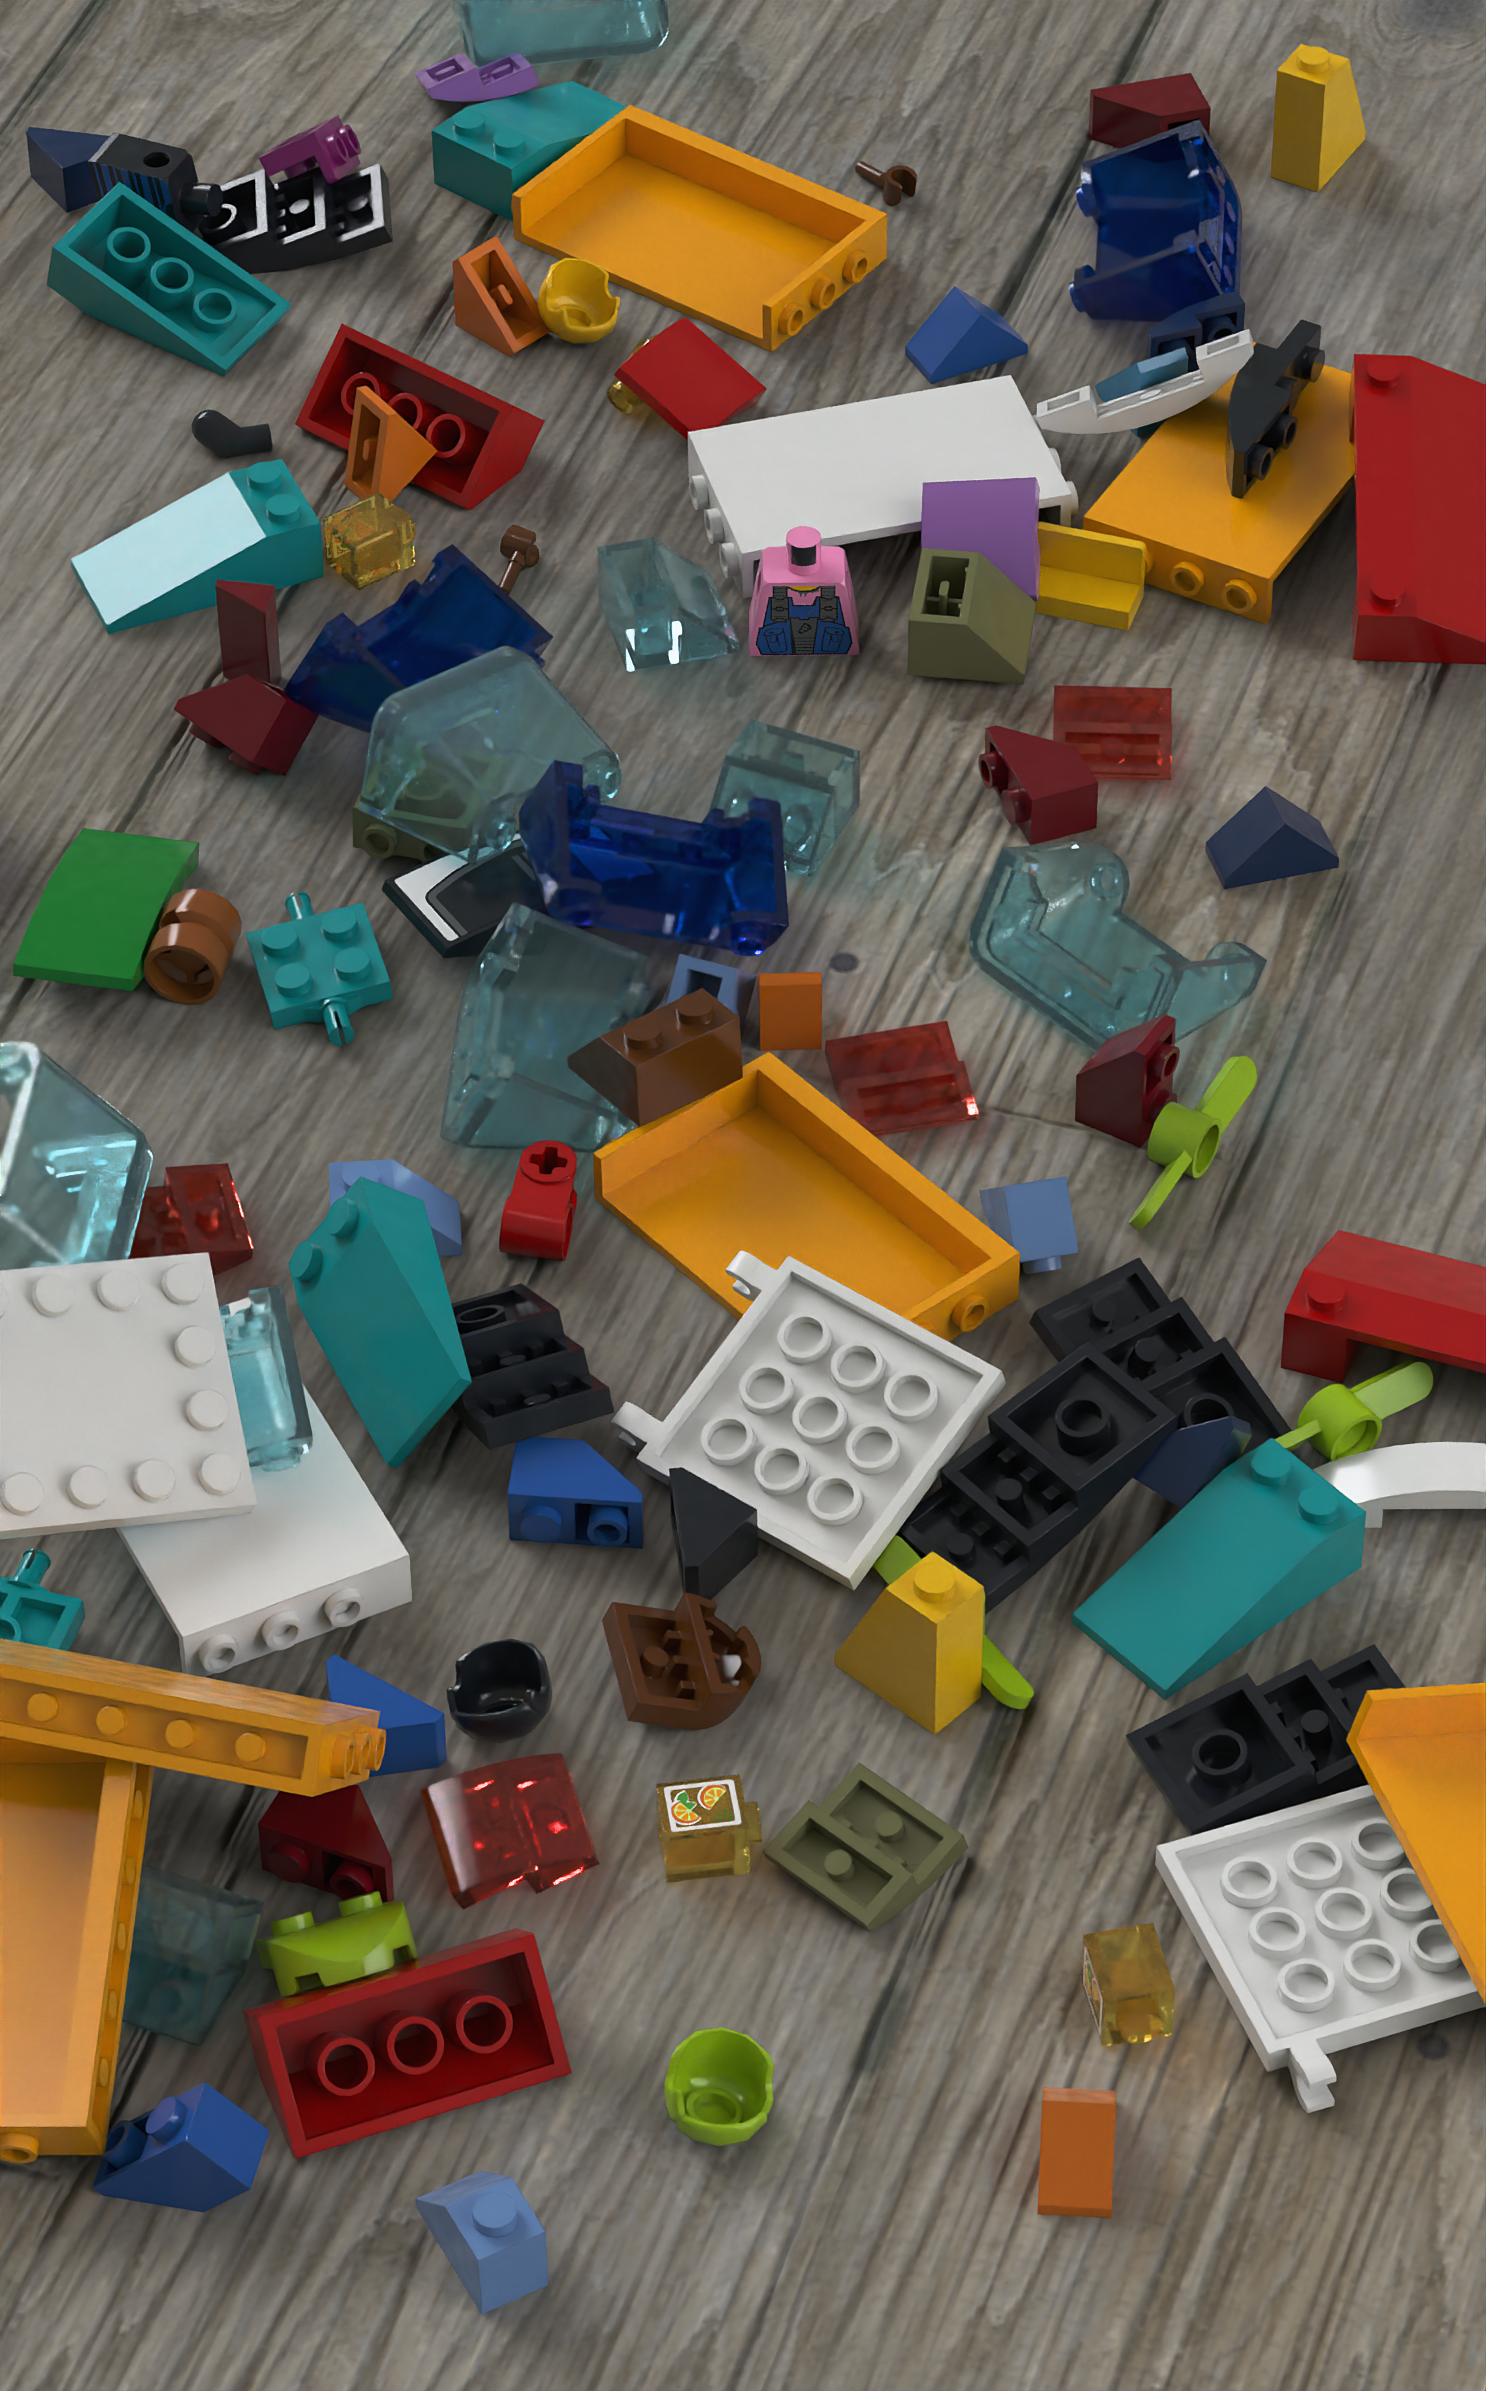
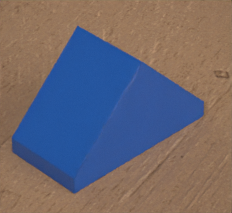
(962, 338)
(412, 1727)

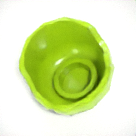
(719, 2086)

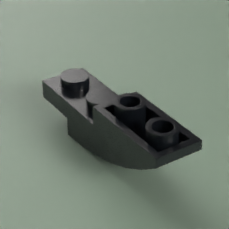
(1264, 401)

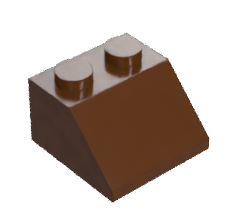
(664, 1057)

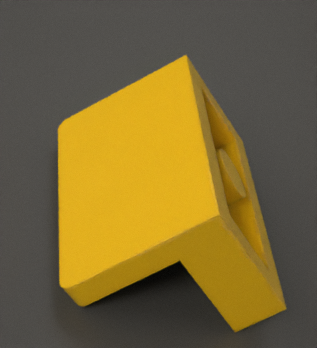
(1090, 576)

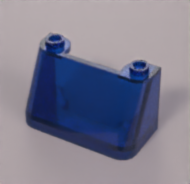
(1163, 228)
(422, 634)
(656, 873)

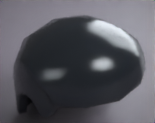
(500, 1691)

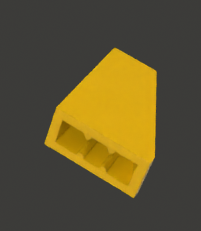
(1314, 117)
(921, 1643)

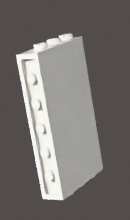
(863, 467)
(288, 1571)

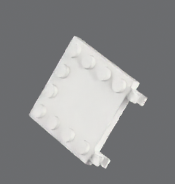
(116, 1398)
(819, 1416)
(1317, 1932)

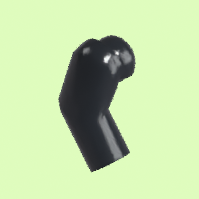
(229, 439)

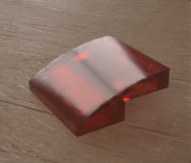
(1117, 729)
(901, 1079)
(194, 1214)
(509, 1827)

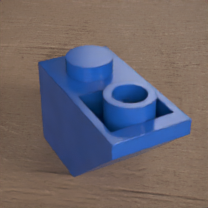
(571, 1496)
(183, 2153)

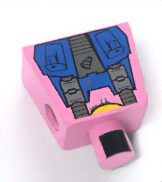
(803, 600)

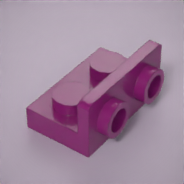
(327, 143)

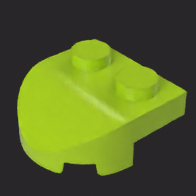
(337, 1949)

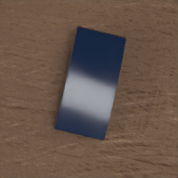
(1197, 326)

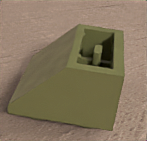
(968, 620)

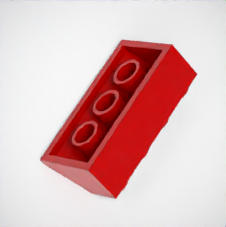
(476, 434)
(408, 2042)

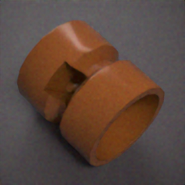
(192, 946)

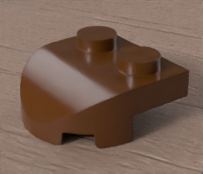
(680, 1663)

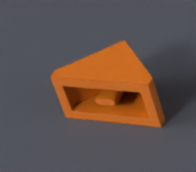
(495, 300)
(382, 449)
(790, 1011)
(1077, 2152)

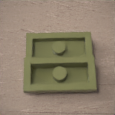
(866, 1848)

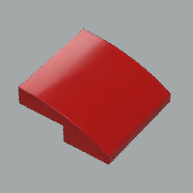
(689, 379)

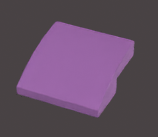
(460, 80)
(990, 519)

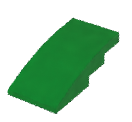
(104, 909)

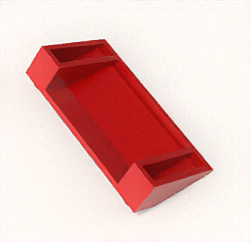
(1418, 512)
(1385, 1298)

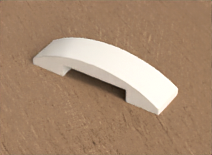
(1079, 414)
(1411, 1477)

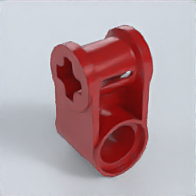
(541, 1203)

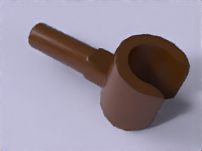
(893, 182)
(519, 548)

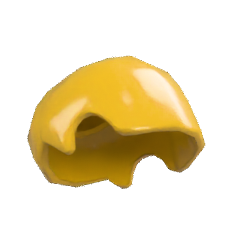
(577, 301)

